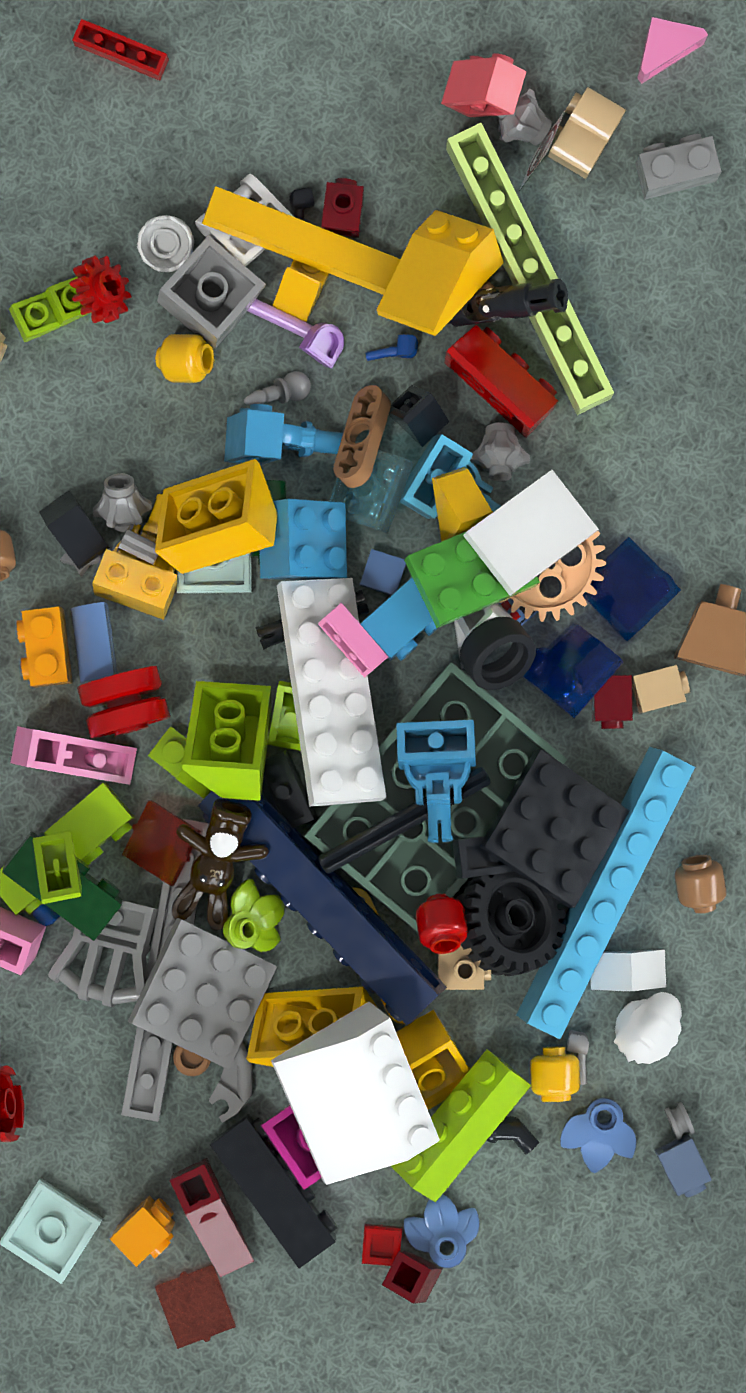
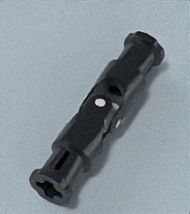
(515, 303)

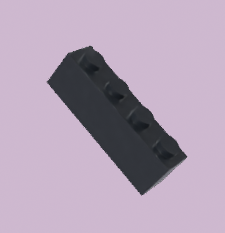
(274, 1191)

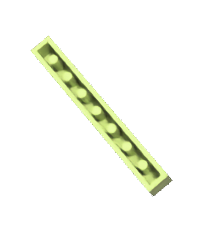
(526, 263)

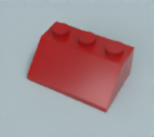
(501, 379)

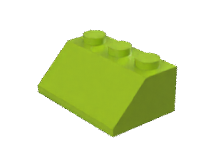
(229, 738)

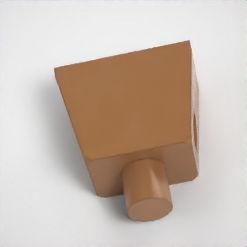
(716, 634)

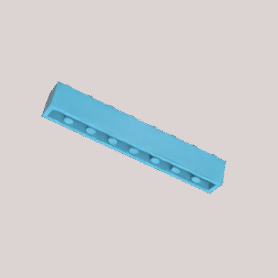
(599, 909)

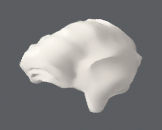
(648, 1028)

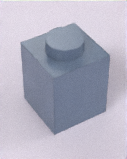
(683, 1166)

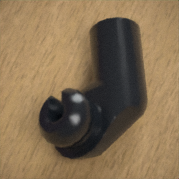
(513, 1129)

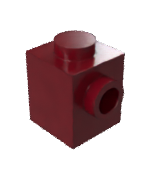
(343, 207)

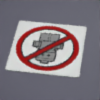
(542, 150)

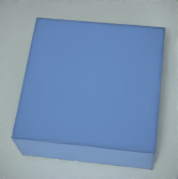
(383, 572)

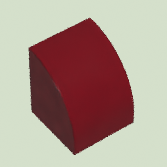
(412, 1277)

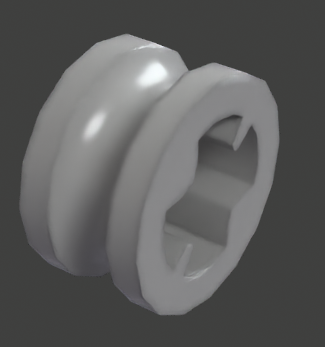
(679, 1120)

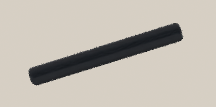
(393, 826)

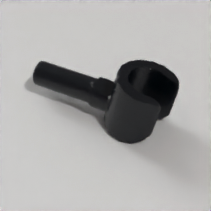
(300, 200)

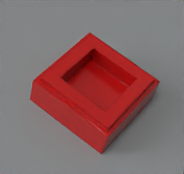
(381, 1244)

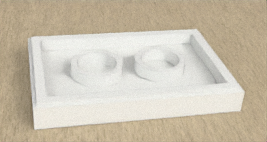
(530, 532)

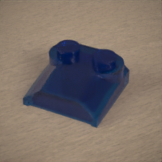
(631, 589)
(572, 669)

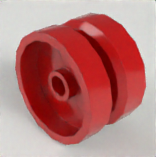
(125, 707)

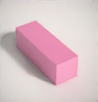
(353, 640)

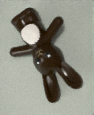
(213, 868)

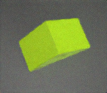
(57, 867)

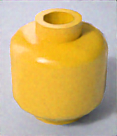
(184, 358)
(555, 1074)

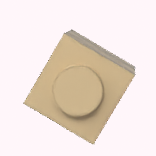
(660, 688)

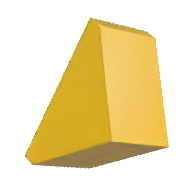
(458, 502)

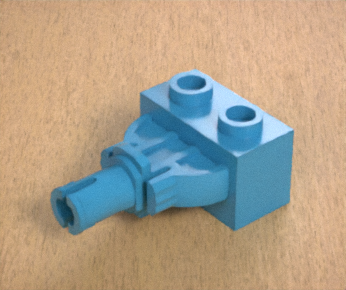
(263, 435)
(437, 759)

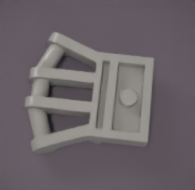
(125, 933)

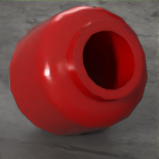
(441, 924)

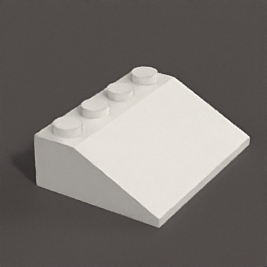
(355, 1096)

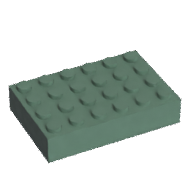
(408, 866)

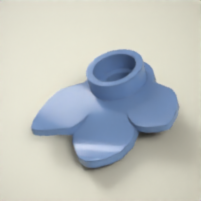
(597, 1139)
(440, 1225)

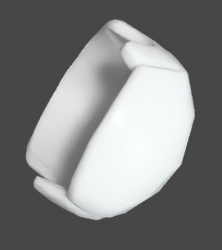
(165, 243)

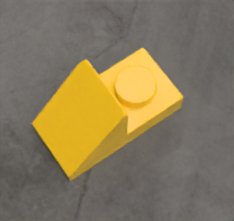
(300, 290)

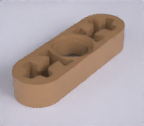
(356, 460)

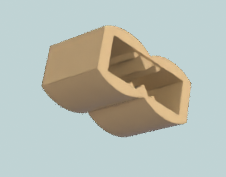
(585, 132)

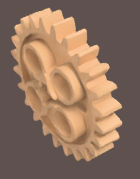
(574, 581)

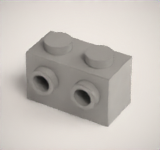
(677, 166)

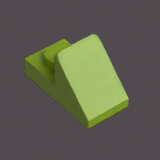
(284, 723)
(170, 754)

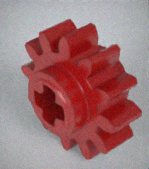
(100, 289)

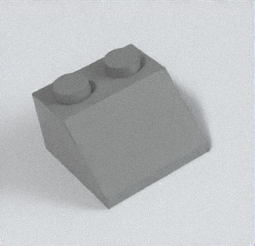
(210, 292)

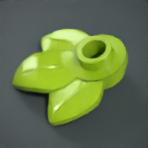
(258, 917)

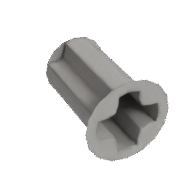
(138, 546)

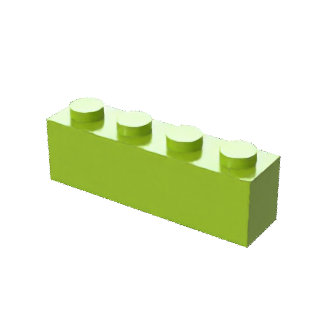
(91, 824)
(464, 1124)

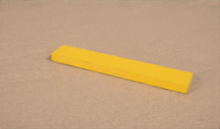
(300, 240)

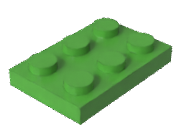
(455, 580)

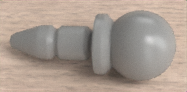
(293, 386)

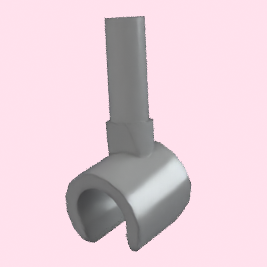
(578, 1043)

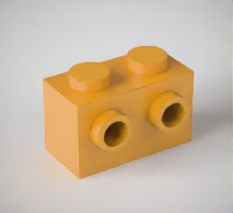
(45, 646)
(145, 1231)

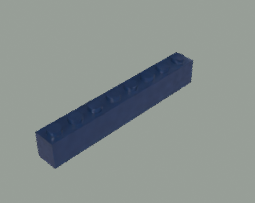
(337, 913)

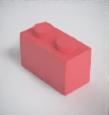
(484, 86)

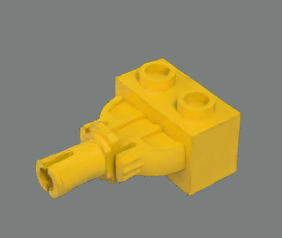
(134, 581)

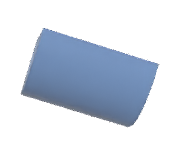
(93, 641)

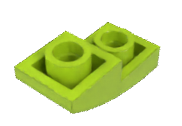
(46, 311)

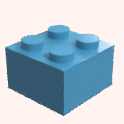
(307, 542)
(400, 622)

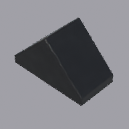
(418, 414)
(73, 530)

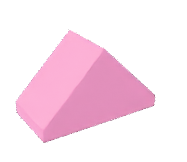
(666, 45)

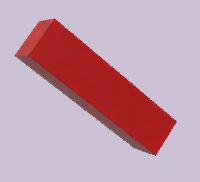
(120, 49)

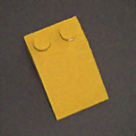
(440, 272)
(296, 1015)

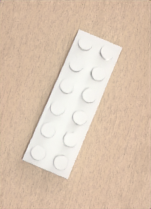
(329, 697)

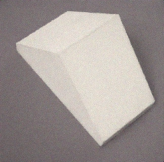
(630, 970)

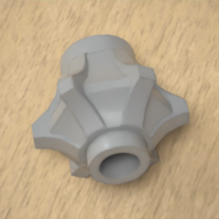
(527, 123)
(500, 452)
(121, 503)

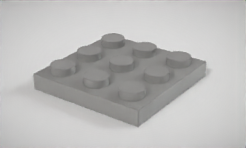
(202, 993)

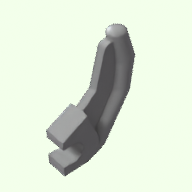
(234, 1085)

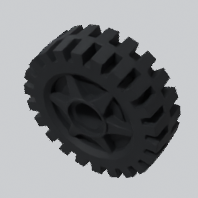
(504, 945)

